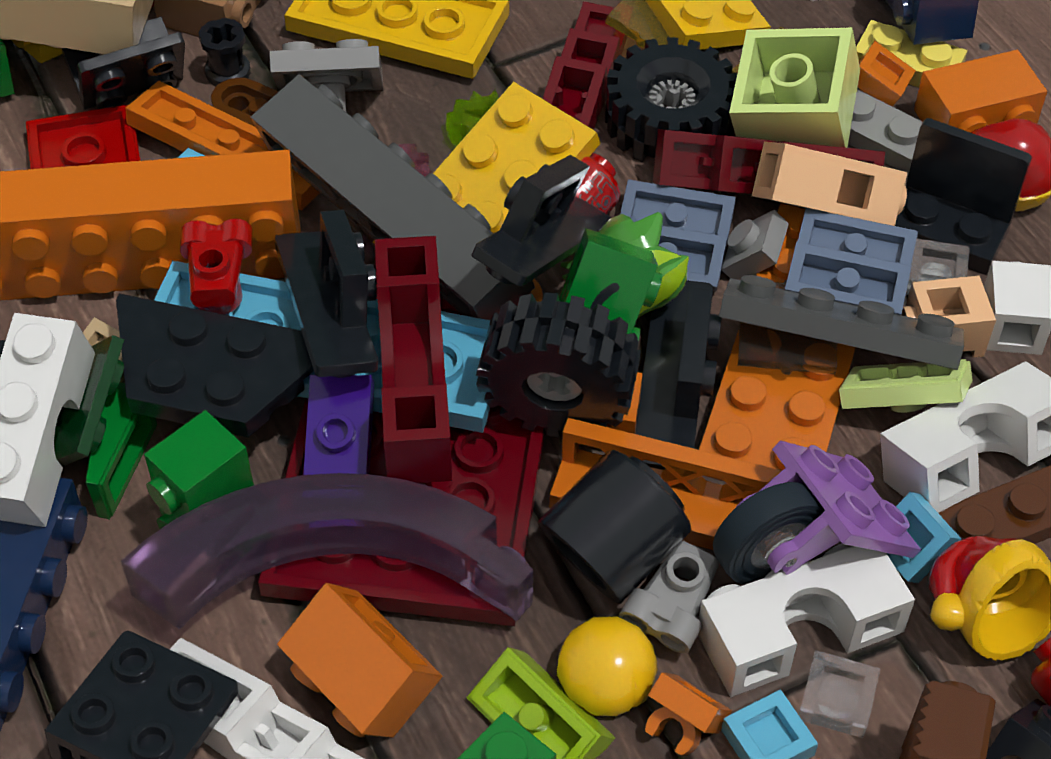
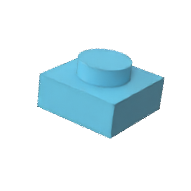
(930, 534)
(769, 730)

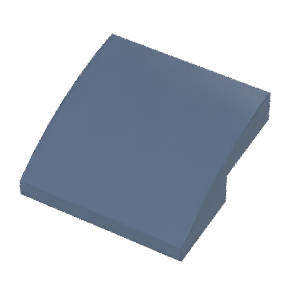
(692, 224)
(852, 259)

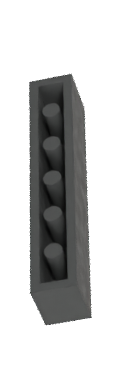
(383, 190)

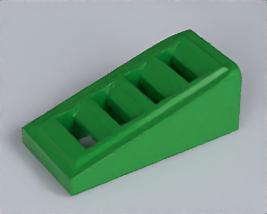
(118, 453)

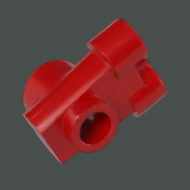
(216, 262)

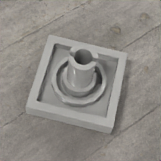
(341, 69)

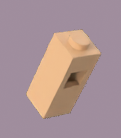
(830, 183)

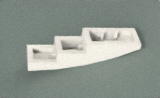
(259, 723)

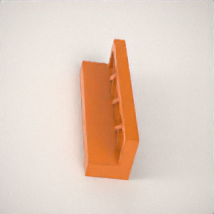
(704, 501)

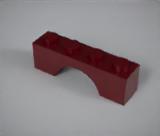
(412, 360)

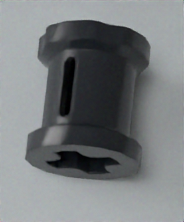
(223, 44)

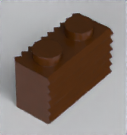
(949, 723)

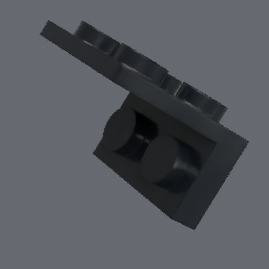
(114, 76)
(963, 190)
(141, 705)

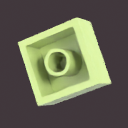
(796, 86)

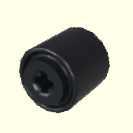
(617, 523)

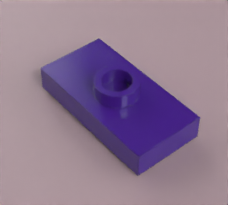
(339, 425)

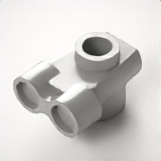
(670, 605)

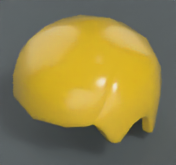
(607, 666)

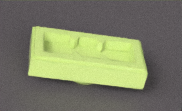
(905, 386)

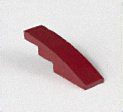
(580, 74)
(725, 161)

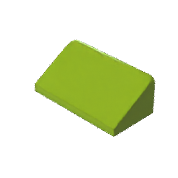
(540, 705)

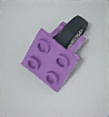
(807, 512)

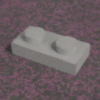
(884, 129)

